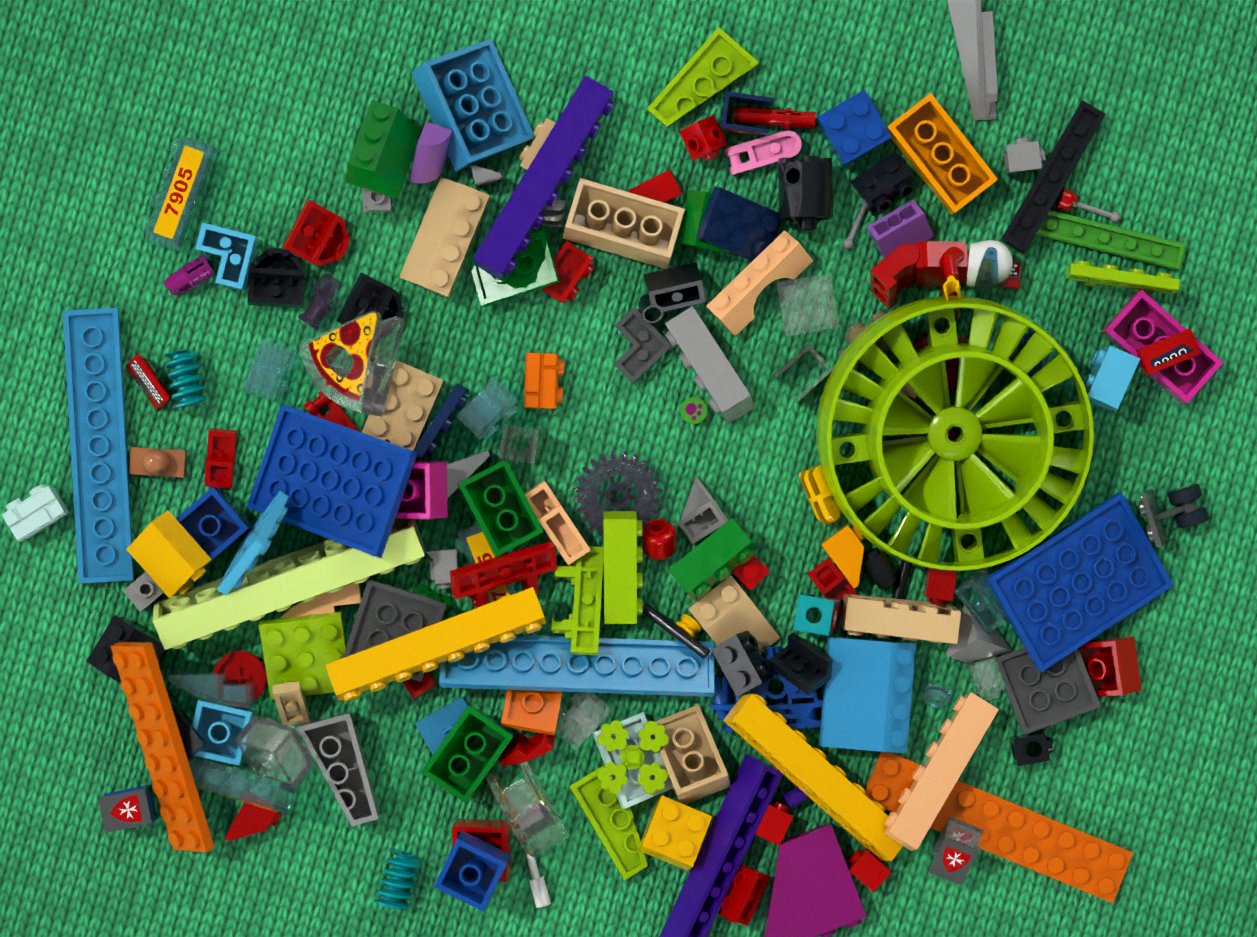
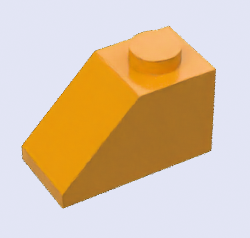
(846, 552)

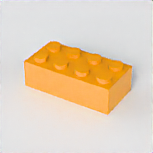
(941, 154)

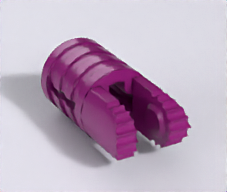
(190, 276)

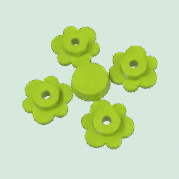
(632, 757)

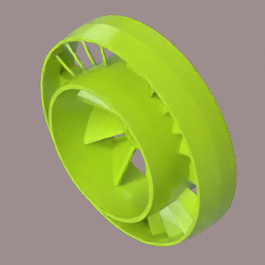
(933, 493)

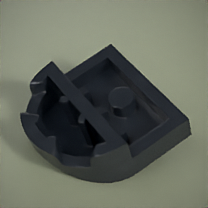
(276, 280)
(371, 296)

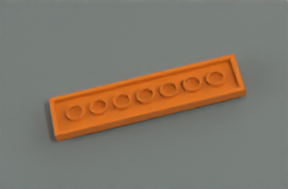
(162, 746)

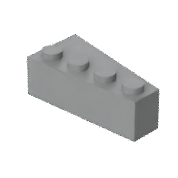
(709, 364)
(342, 762)

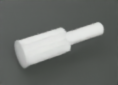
(537, 884)

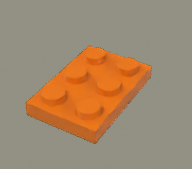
(532, 710)

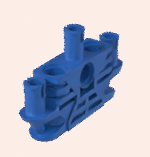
(797, 714)

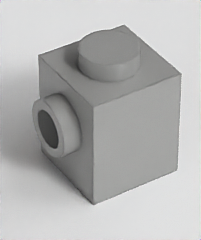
(1023, 156)
(143, 592)

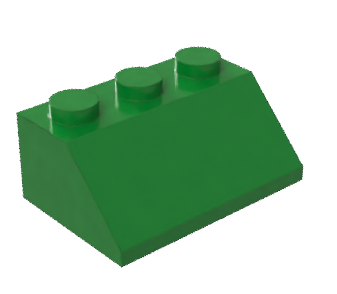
(383, 150)
(500, 508)
(713, 559)
(467, 753)

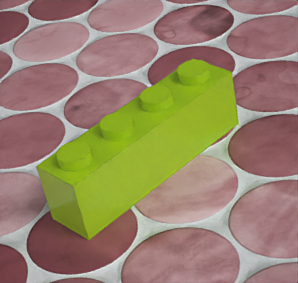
(620, 567)

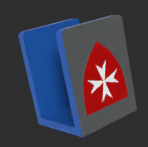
(127, 808)

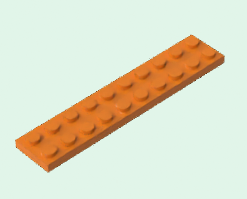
(1013, 831)

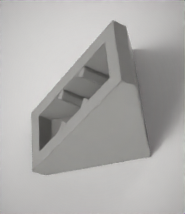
(700, 513)
(975, 642)

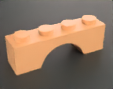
(736, 302)

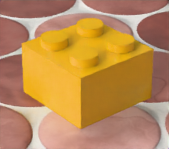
(674, 833)

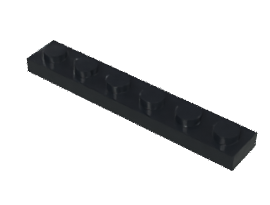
(1052, 177)

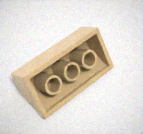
(623, 223)
(445, 237)

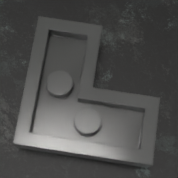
(646, 348)

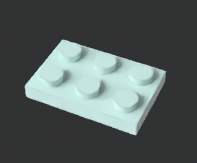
(633, 792)

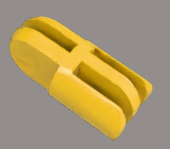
(819, 495)

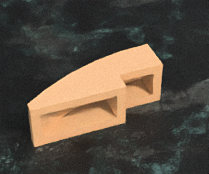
(556, 522)
(327, 602)

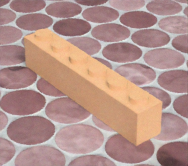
(940, 772)

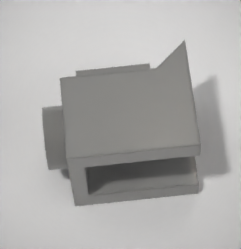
(375, 202)
(441, 565)

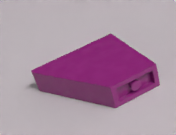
(811, 887)

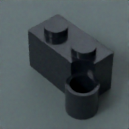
(671, 290)

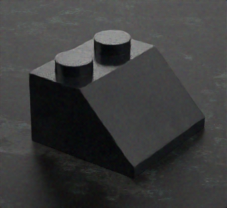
(121, 630)

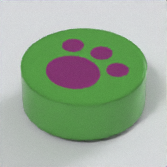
(693, 410)

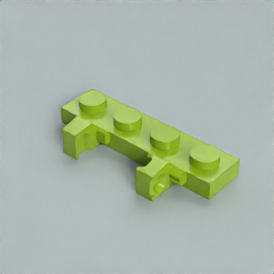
(1112, 276)
(584, 623)

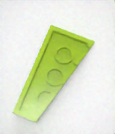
(704, 75)
(611, 824)

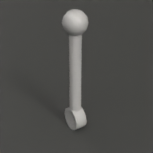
(848, 243)

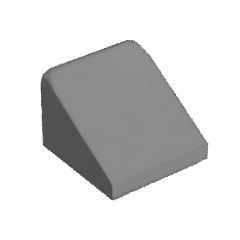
(484, 176)

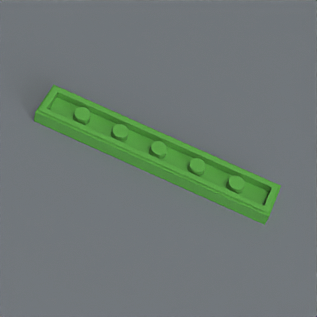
(1112, 240)

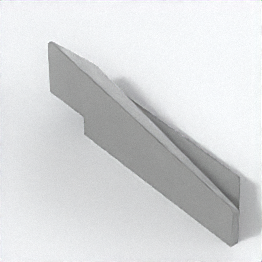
(977, 55)

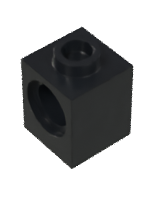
(1019, 744)

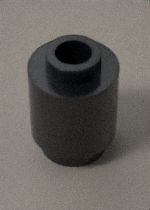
(880, 568)

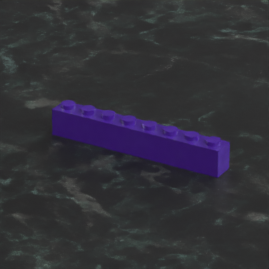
(543, 178)
(723, 849)

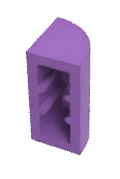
(430, 153)
(900, 227)

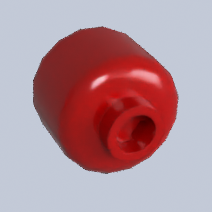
(659, 539)

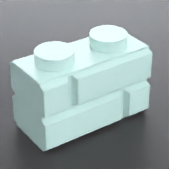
(35, 512)

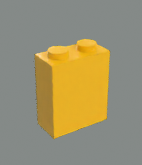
(169, 555)

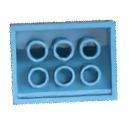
(475, 101)
(868, 695)

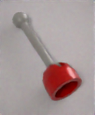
(1068, 200)

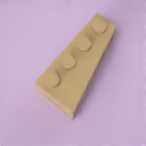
(900, 618)

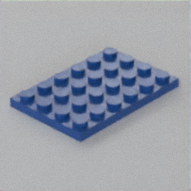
(334, 478)
(1079, 581)

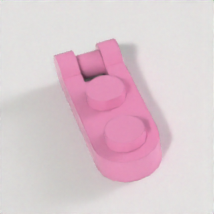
(763, 151)

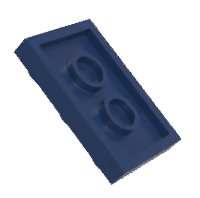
(738, 224)
(442, 421)

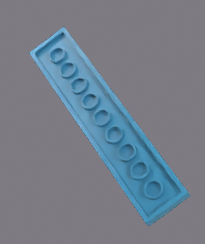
(98, 445)
(619, 668)

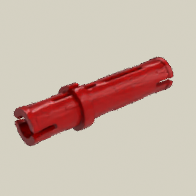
(771, 117)

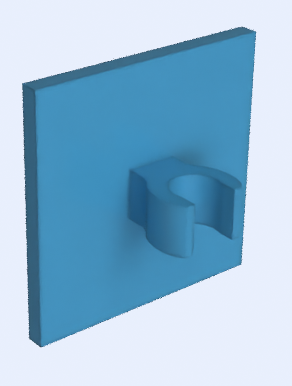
(438, 724)

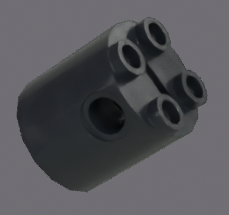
(805, 191)

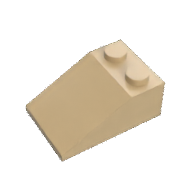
(729, 612)
(692, 756)

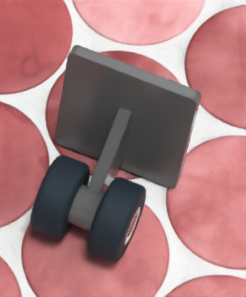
(1190, 515)

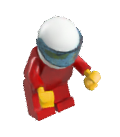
(941, 265)

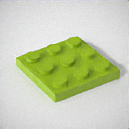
(301, 648)

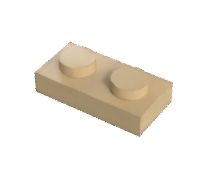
(541, 133)
(291, 703)

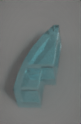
(214, 688)

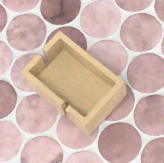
(407, 407)

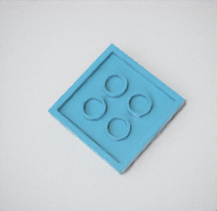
(254, 543)

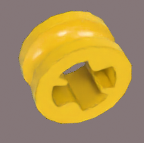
(689, 625)

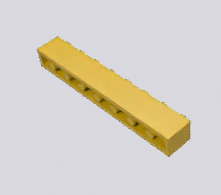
(436, 644)
(813, 774)

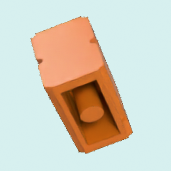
(542, 380)

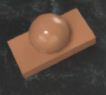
(157, 462)

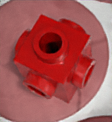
(703, 138)

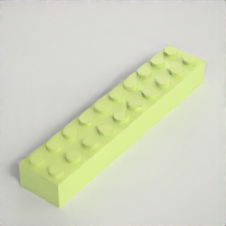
(279, 584)

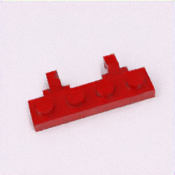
(522, 565)

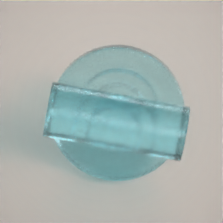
(936, 695)

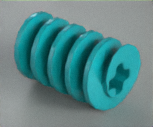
(185, 378)
(398, 880)

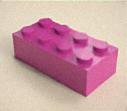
(1145, 322)
(425, 492)

